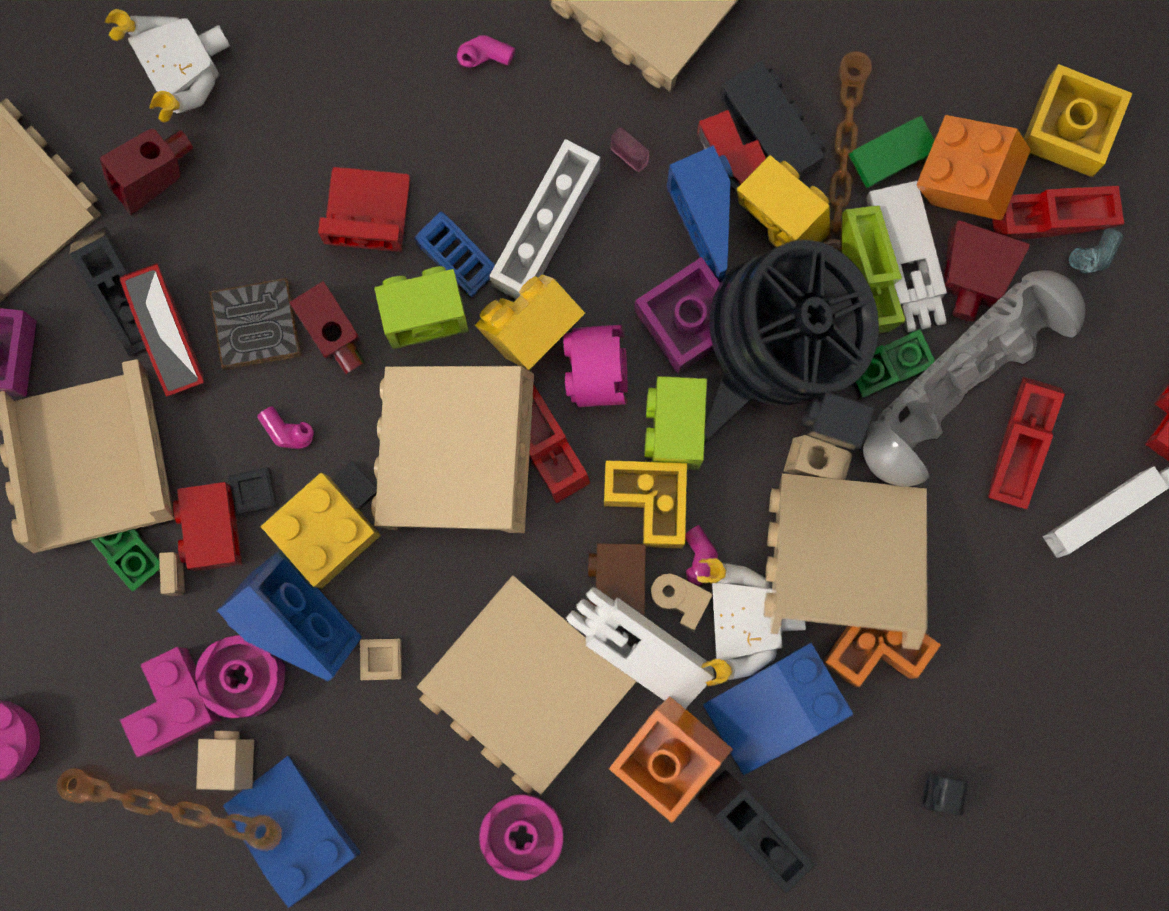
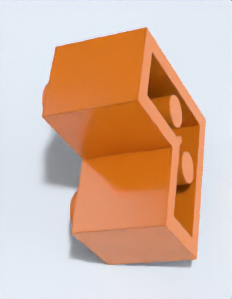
(862, 647)

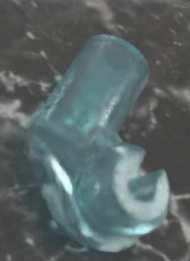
(1097, 257)

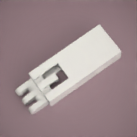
(911, 242)
(1107, 511)
(655, 662)

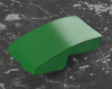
(892, 152)
(896, 363)
(129, 557)

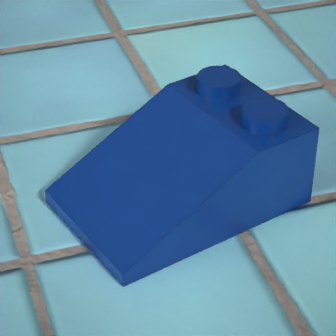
(703, 200)
(290, 618)
(777, 709)
(311, 837)

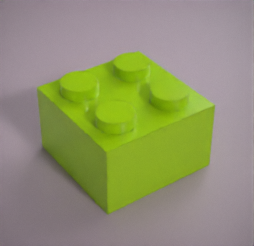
(421, 307)
(678, 421)

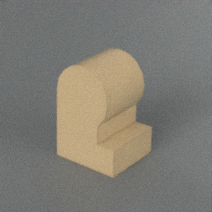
(817, 459)
(675, 593)

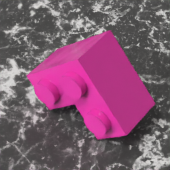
(178, 705)

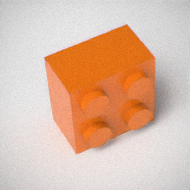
(973, 167)
(670, 758)

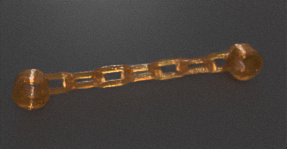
(863, 63)
(85, 788)

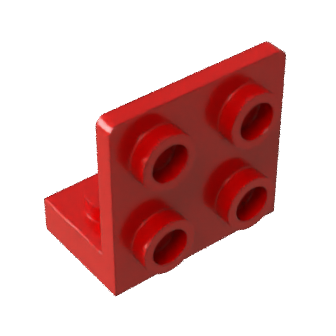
(366, 209)

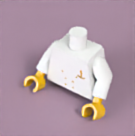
(172, 58)
(740, 624)

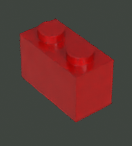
(207, 527)

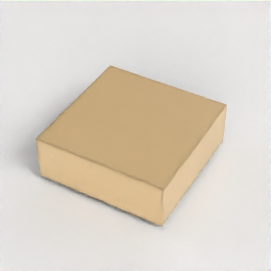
(171, 574)
(381, 659)

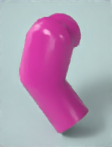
(482, 49)
(285, 434)
(703, 550)

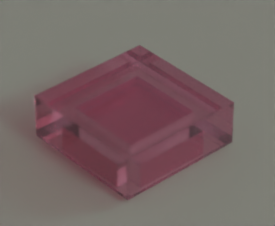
(629, 149)

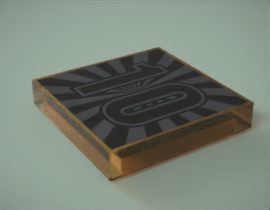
(255, 323)

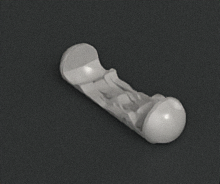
(997, 337)

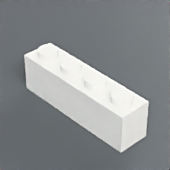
(546, 218)

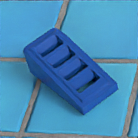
(432, 229)

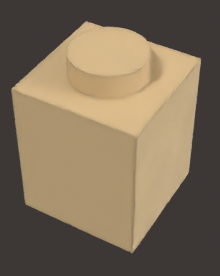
(225, 762)

